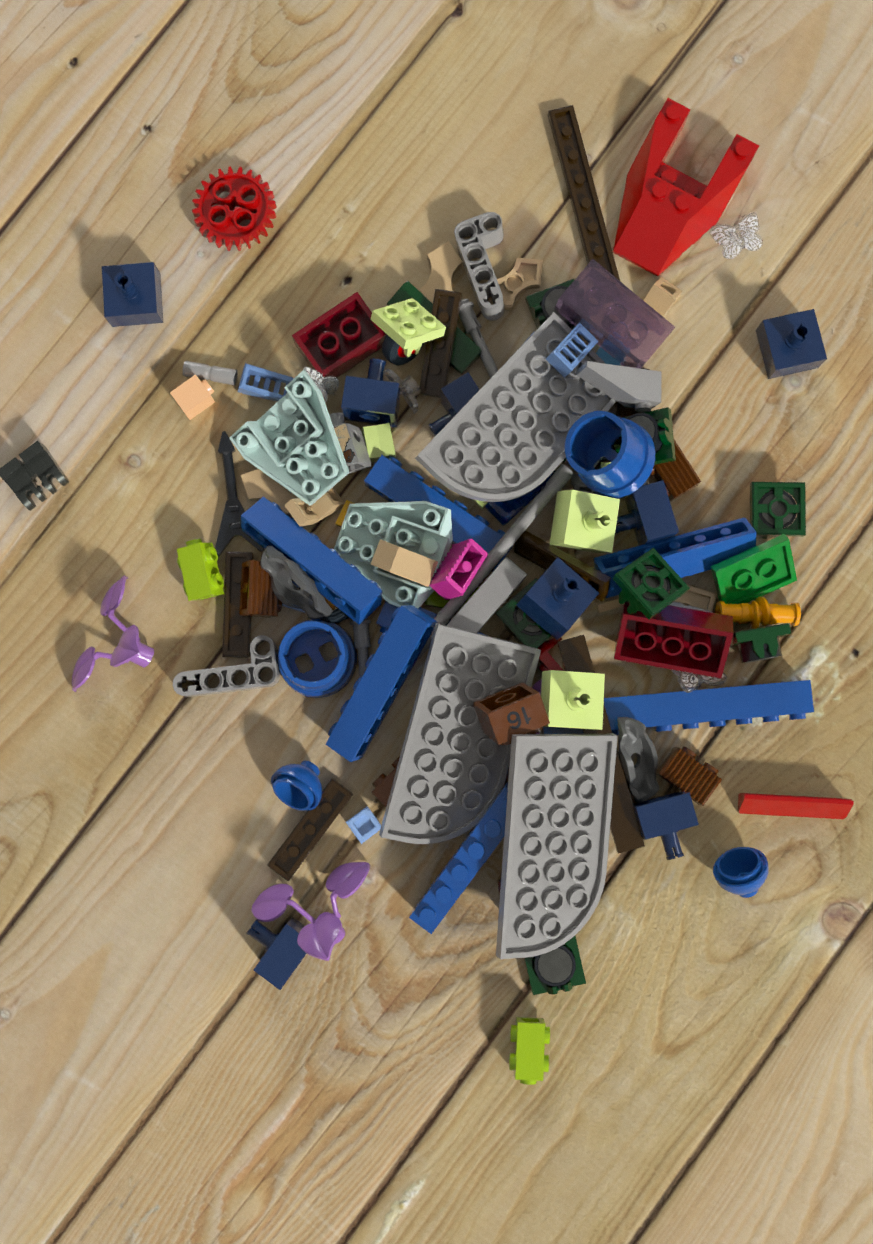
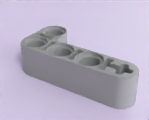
(481, 269)
(489, 597)
(227, 673)

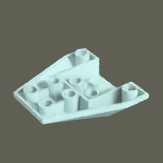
(295, 442)
(410, 525)

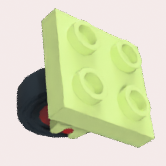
(406, 329)

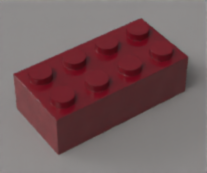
(676, 640)

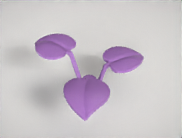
(128, 648)
(327, 930)

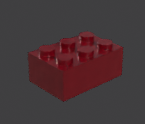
(340, 338)

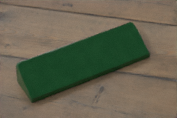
(464, 351)

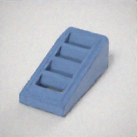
(560, 362)
(268, 375)

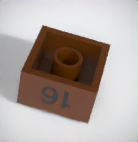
(511, 712)

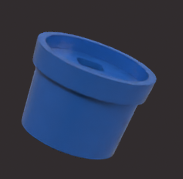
(593, 439)
(325, 677)

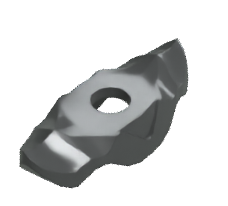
(281, 572)
(641, 777)

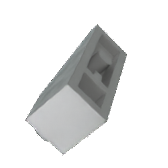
(626, 385)

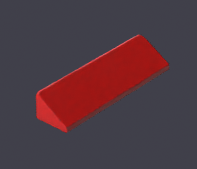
(794, 806)

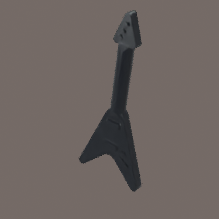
(231, 518)

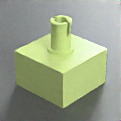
(584, 521)
(573, 699)

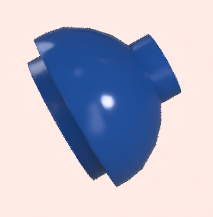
(298, 785)
(741, 871)

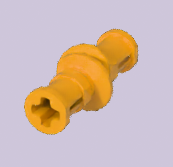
(761, 612)

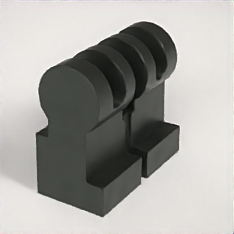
(21, 476)

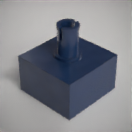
(132, 294)
(791, 344)
(371, 398)
(454, 398)
(649, 514)
(557, 599)
(664, 818)
(281, 950)

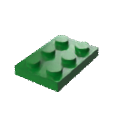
(755, 571)

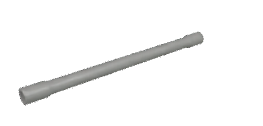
(554, 484)

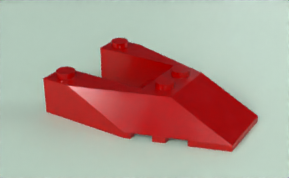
(666, 208)

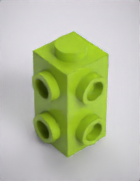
(200, 570)
(529, 1058)

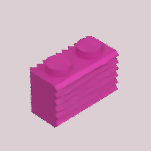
(458, 569)

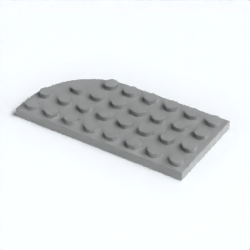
(515, 423)
(447, 763)
(554, 839)

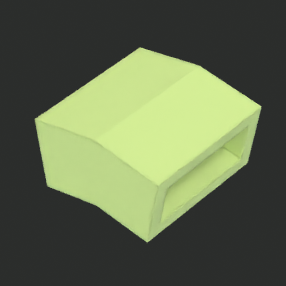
(378, 441)

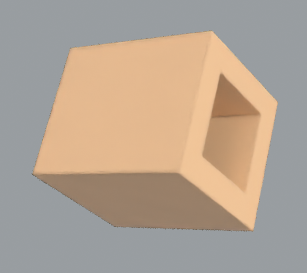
(193, 396)

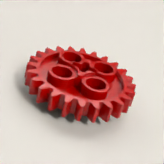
(239, 188)

